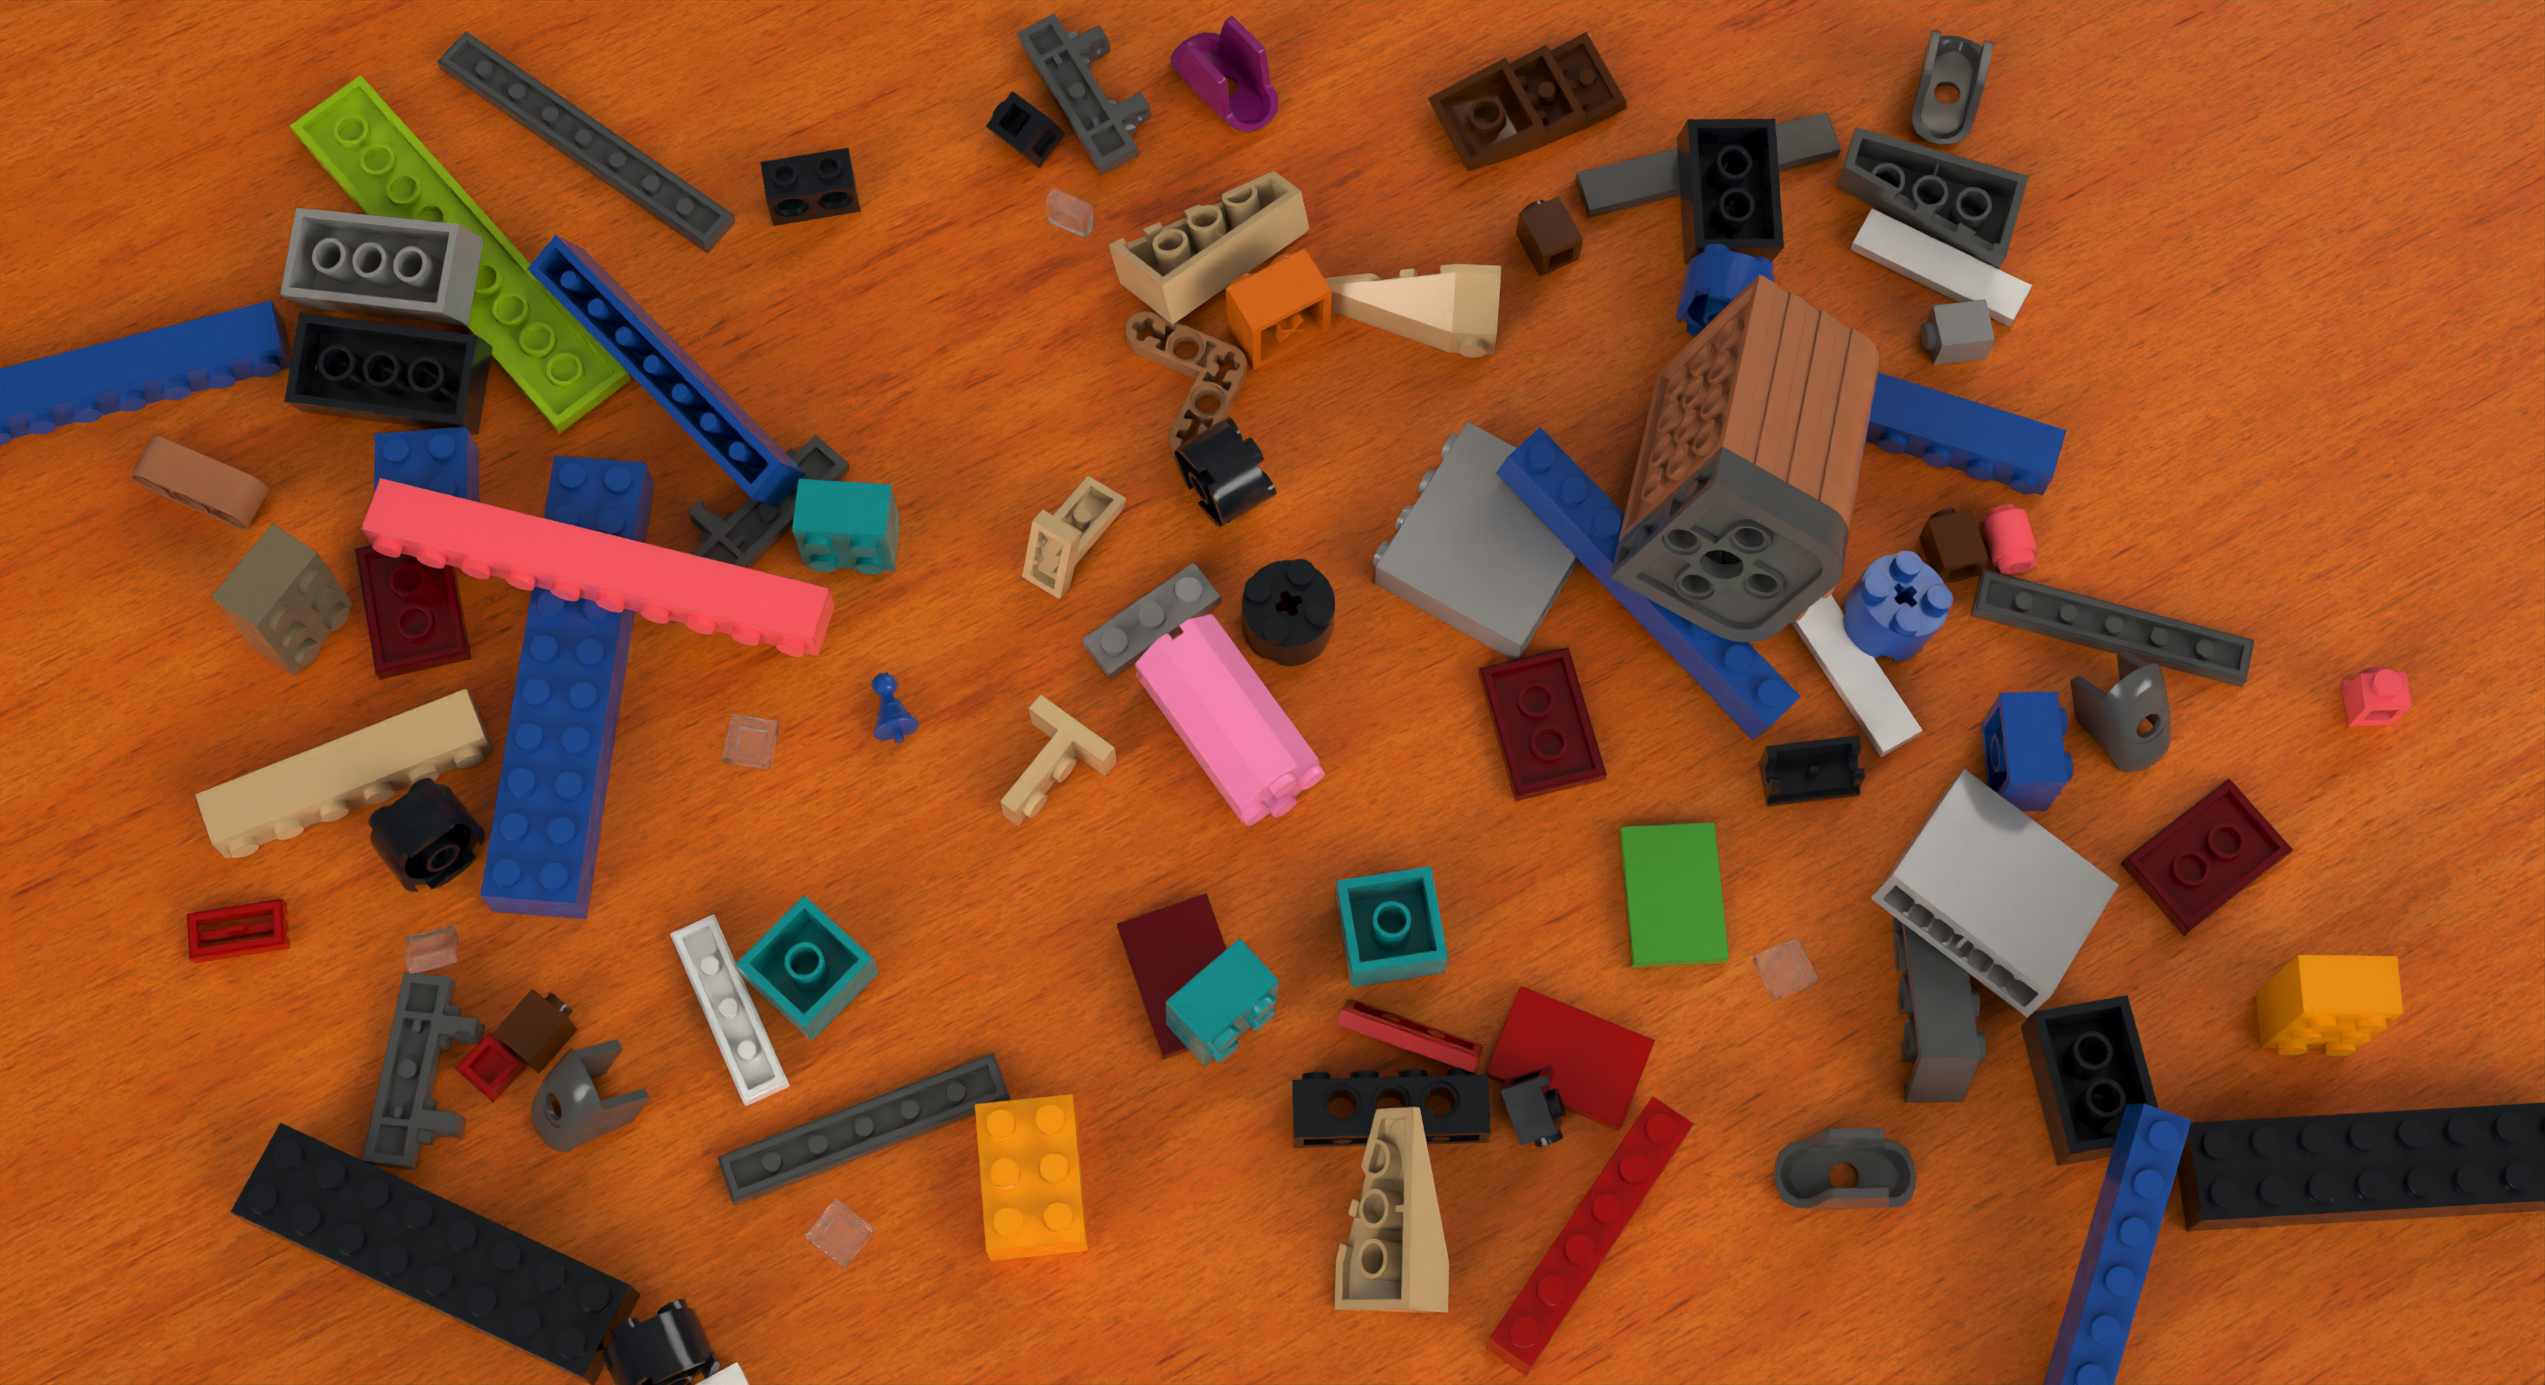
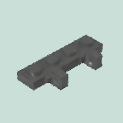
(1064, 68)
(756, 526)
(403, 1106)

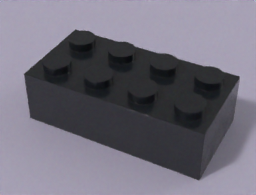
(388, 373)

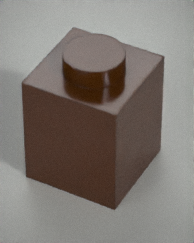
(1548, 235)
(1954, 545)
(537, 1029)

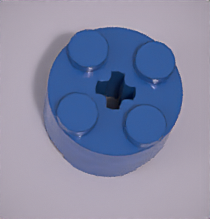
(1714, 282)
(1896, 607)

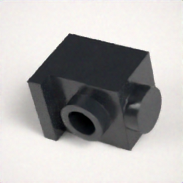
(1025, 129)
(1534, 1107)

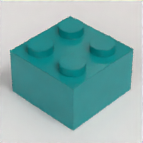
(846, 525)
(1391, 926)
(807, 968)
(1223, 1004)

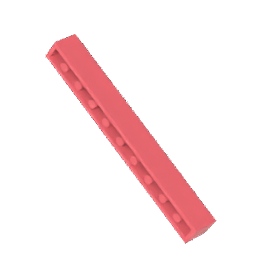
(598, 568)

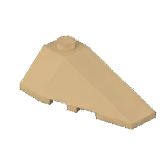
(1440, 310)
(1397, 1237)

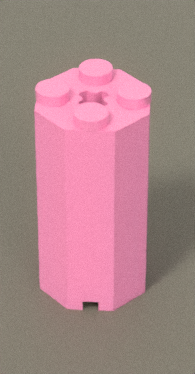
(1228, 720)

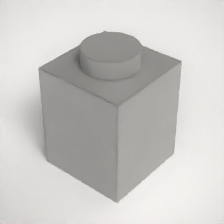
(1958, 332)

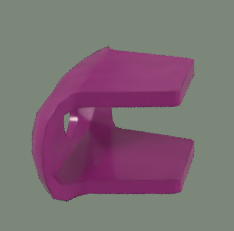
(1235, 55)

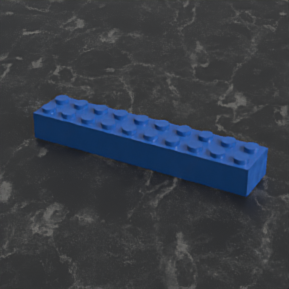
(565, 711)

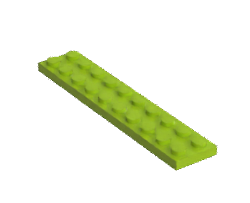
(398, 177)

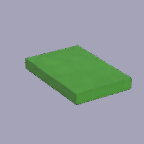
(1673, 895)

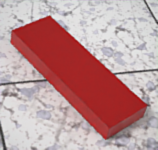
(1410, 1035)

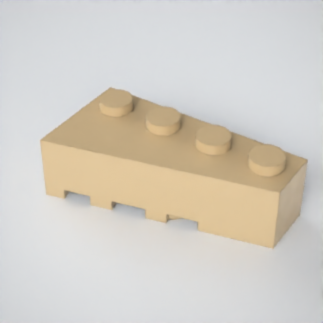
(1212, 246)

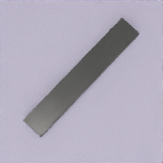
(1657, 175)
(2112, 628)
(862, 1129)

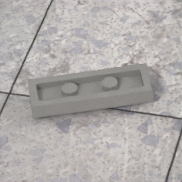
(1161, 611)

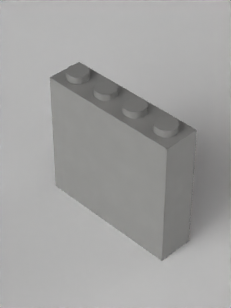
(1475, 549)
(1995, 893)

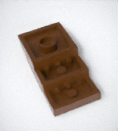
(1527, 102)

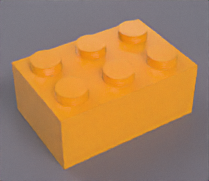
(2329, 1003)
(1031, 1177)

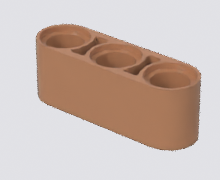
(200, 482)

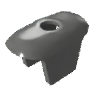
(1954, 63)
(2116, 715)
(582, 1111)
(1882, 1169)

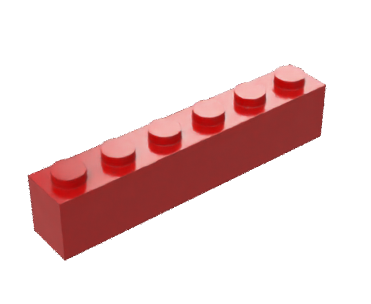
(1588, 1236)

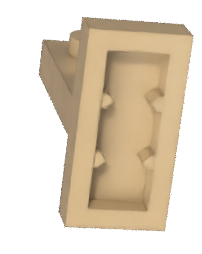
(1065, 537)
(1055, 760)

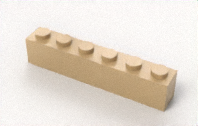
(344, 775)

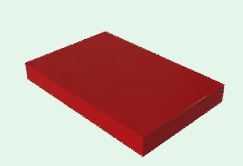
(1591, 1058)

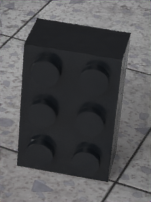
(1730, 186)
(2085, 1074)

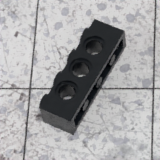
(1319, 1128)

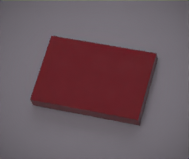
(411, 613)
(1542, 724)
(2206, 857)
(1168, 952)

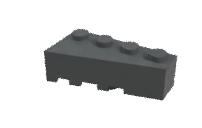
(1936, 193)
(1941, 1020)

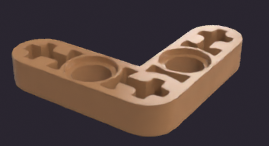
(1202, 367)

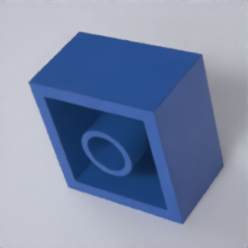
(430, 460)
(2026, 749)

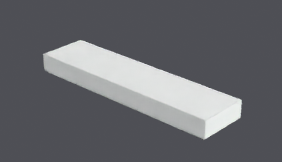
(1939, 266)
(1856, 678)
(729, 1010)

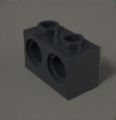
(810, 186)

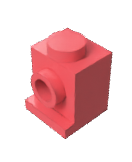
(2376, 697)

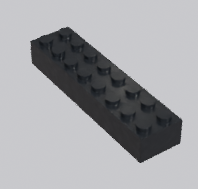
(2363, 1167)
(435, 1253)

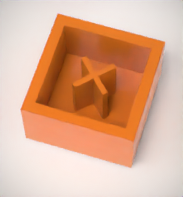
(1278, 308)

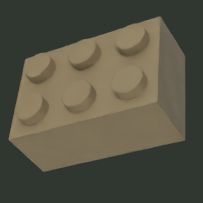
(283, 600)

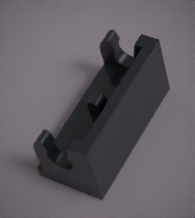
(1811, 770)

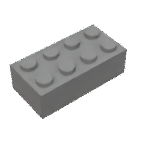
(382, 266)

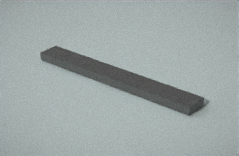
(587, 142)

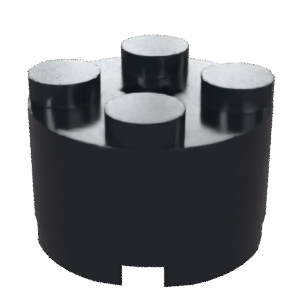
(1224, 472)
(1292, 588)
(425, 835)
(661, 1349)

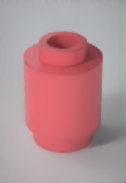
(2010, 539)

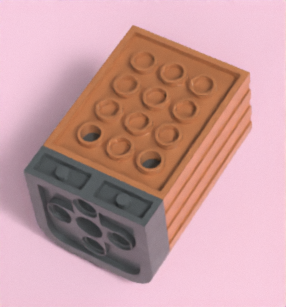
(1750, 467)

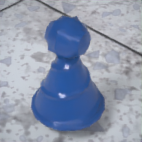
(893, 718)

